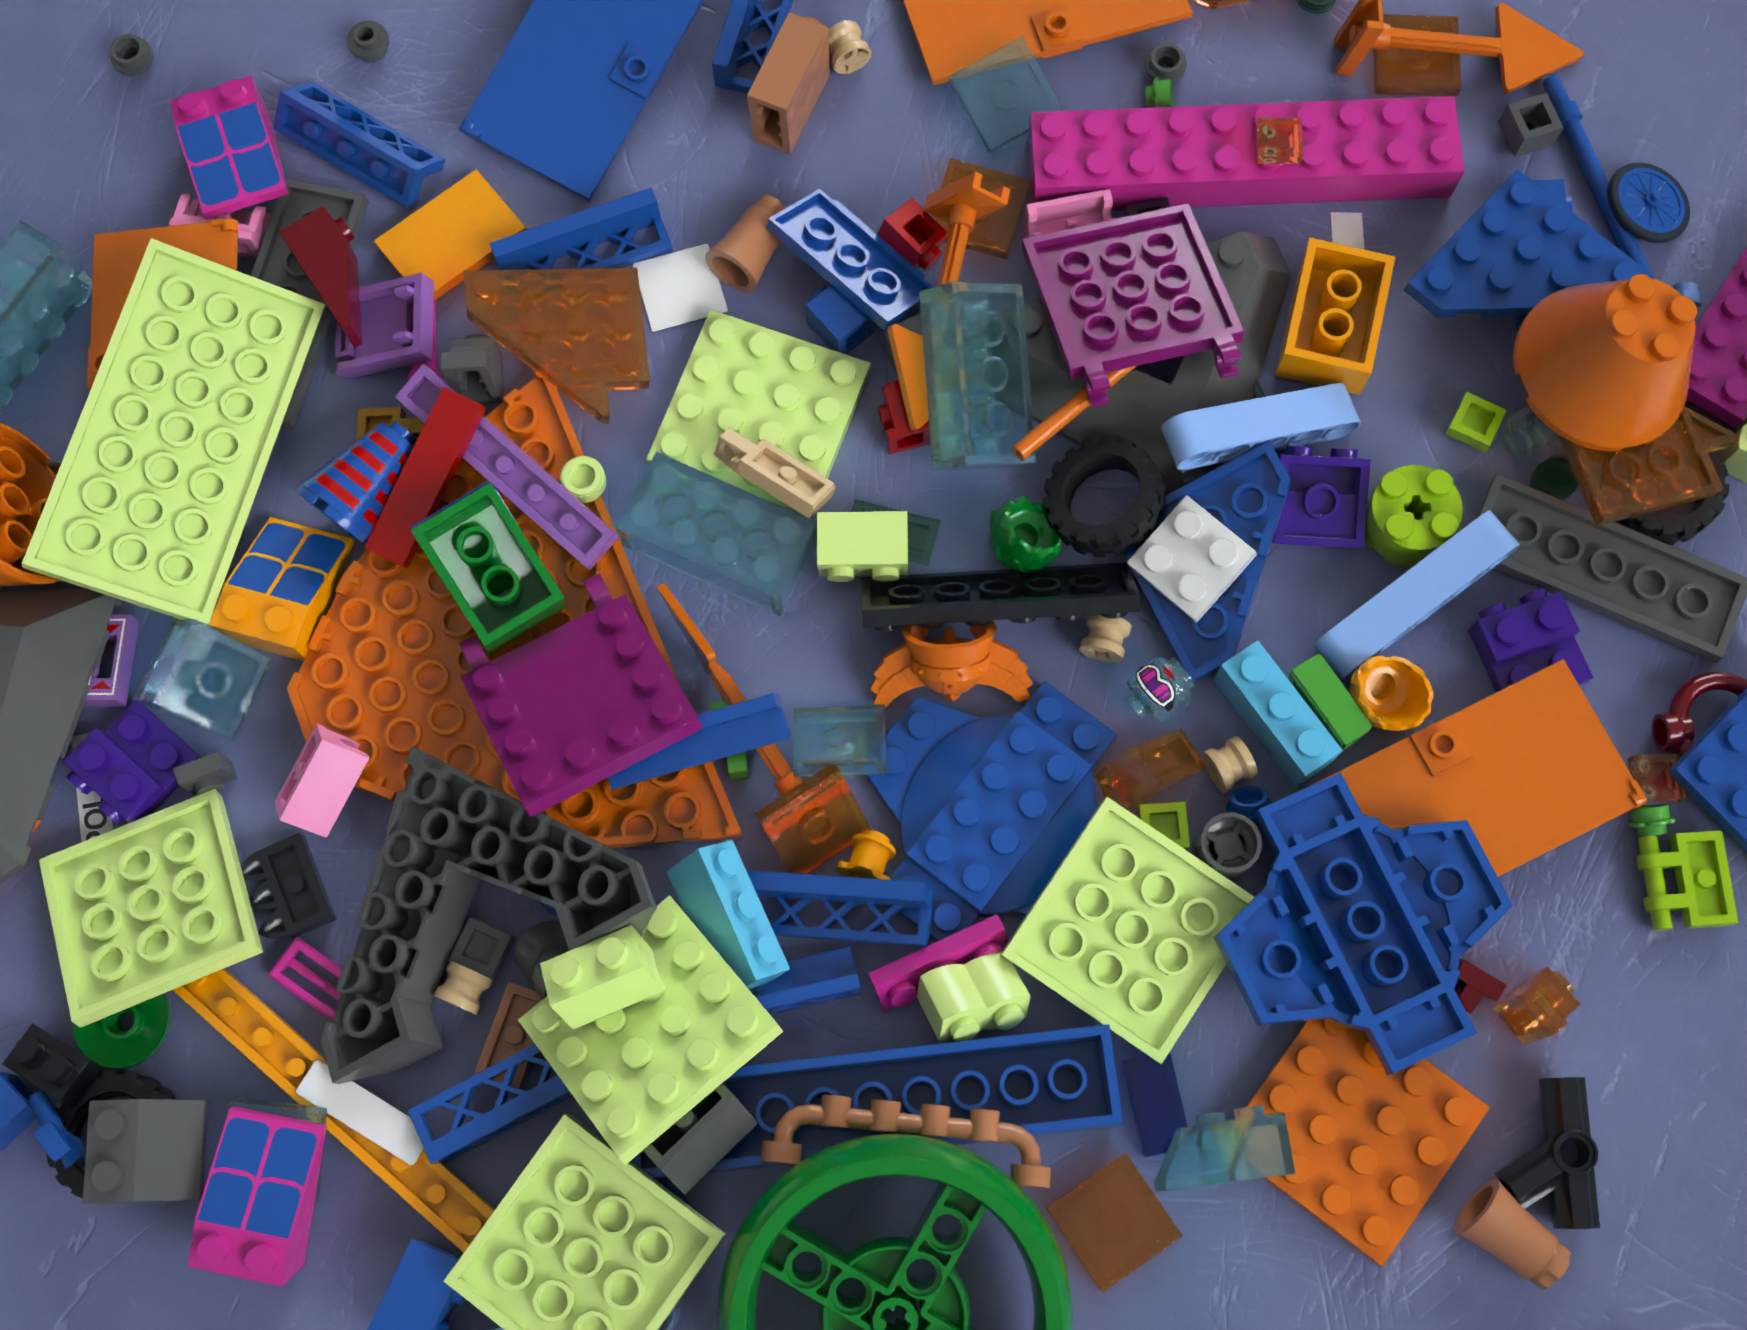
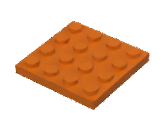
(1362, 1139)

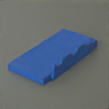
(850, 257)

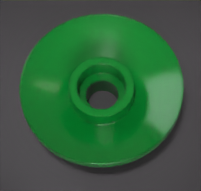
(114, 1047)

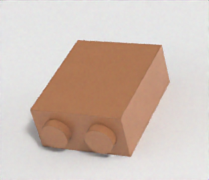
(789, 82)

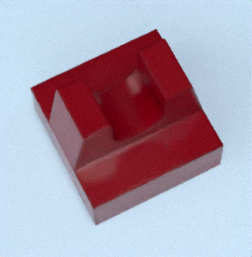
(1475, 984)

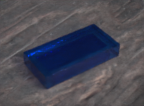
(1154, 1102)

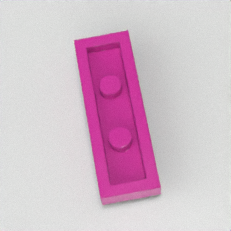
(899, 980)

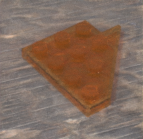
(568, 326)
(1651, 475)

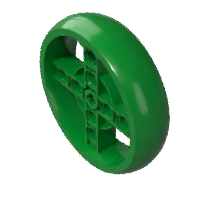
(939, 1302)

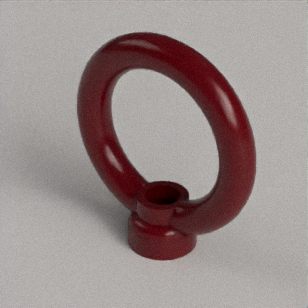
(1676, 728)

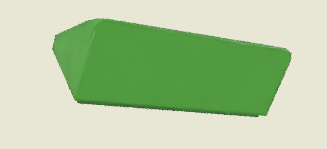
(1330, 701)

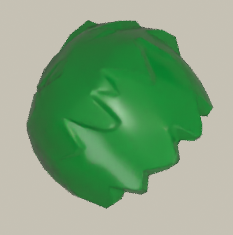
(1023, 536)

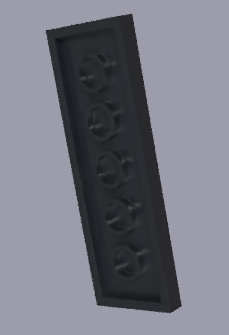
(999, 595)

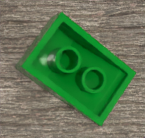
(489, 568)

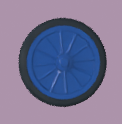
(1648, 202)

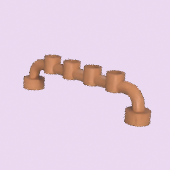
(931, 1122)

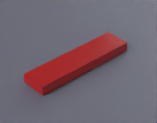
(425, 475)

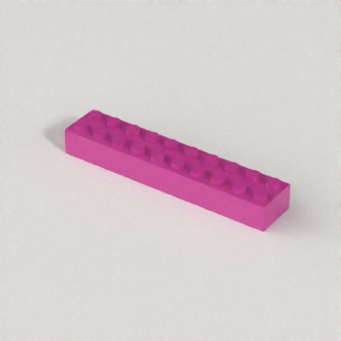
(1211, 155)

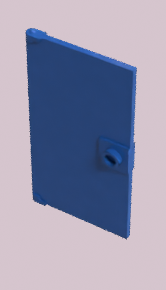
(576, 84)

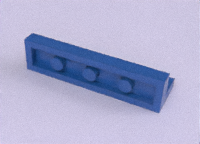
(735, 39)
(355, 142)
(586, 231)
(724, 734)
(851, 892)
(812, 982)
(494, 1122)

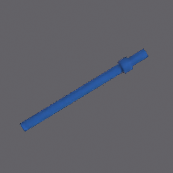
(1570, 118)

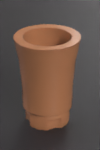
(747, 247)
(1512, 1235)

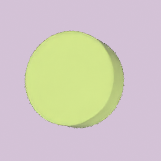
(583, 478)

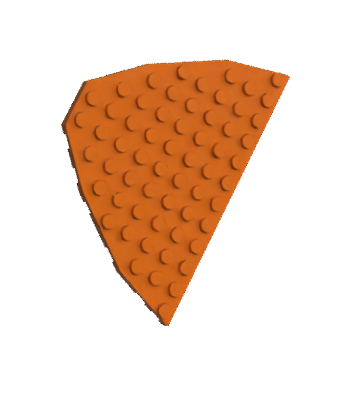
(392, 663)

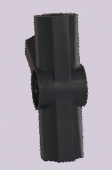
(1542, 1169)

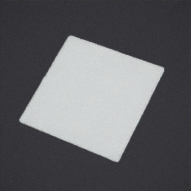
(679, 288)

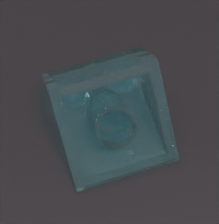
(203, 678)
(1227, 1150)

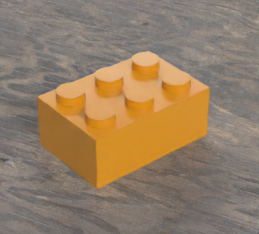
(1335, 315)

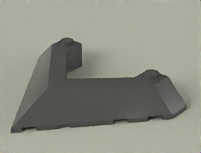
(1139, 403)
(45, 668)
(437, 848)

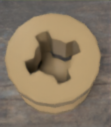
(847, 48)
(1105, 638)
(1229, 764)
(463, 987)

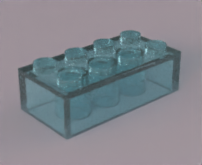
(37, 298)
(976, 374)
(718, 533)

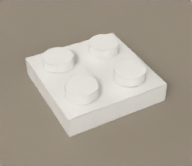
(1191, 558)

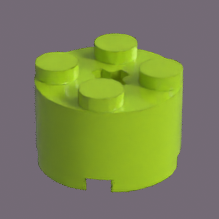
(1407, 495)

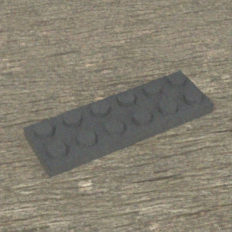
(279, 267)
(1617, 570)

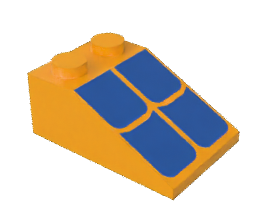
(282, 588)

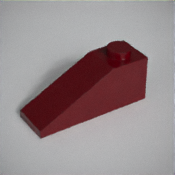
(330, 264)

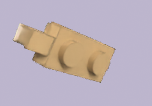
(775, 472)

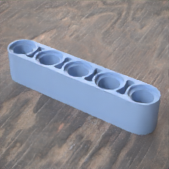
(1235, 428)
(1417, 594)

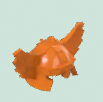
(950, 665)

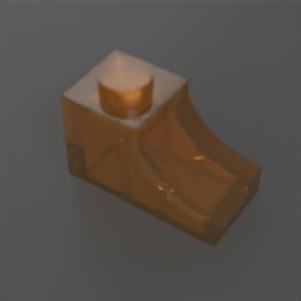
(1149, 769)
(1538, 1005)

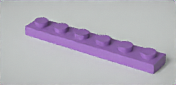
(519, 477)

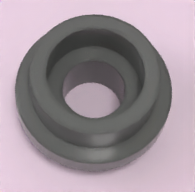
(127, 46)
(372, 49)
(1165, 54)

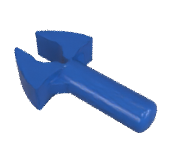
(52, 1134)

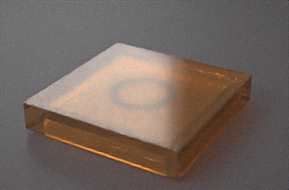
(1418, 71)
(996, 230)
(813, 820)
(1113, 1222)

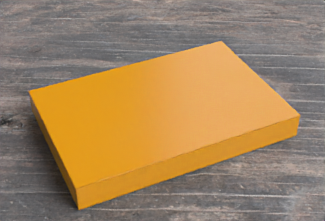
(450, 234)

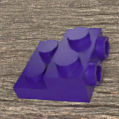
(1324, 499)
(1528, 639)
(129, 764)

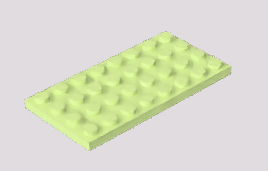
(175, 435)

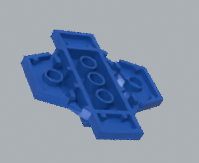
(989, 802)
(1363, 923)

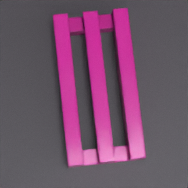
(287, 959)

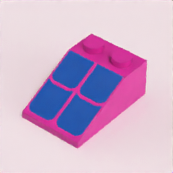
(229, 146)
(259, 1198)

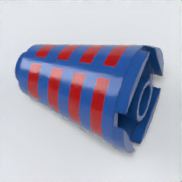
(359, 479)

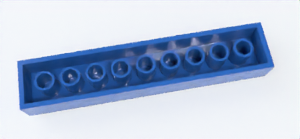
(1034, 1079)

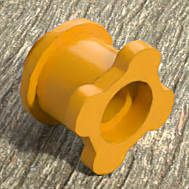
(868, 856)

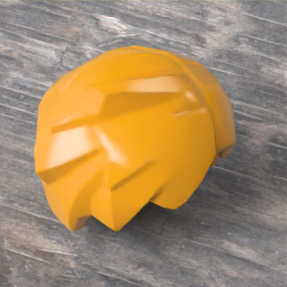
(1392, 692)

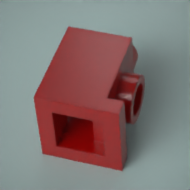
(914, 235)
(896, 424)

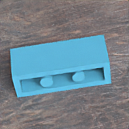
(1276, 714)
(728, 912)

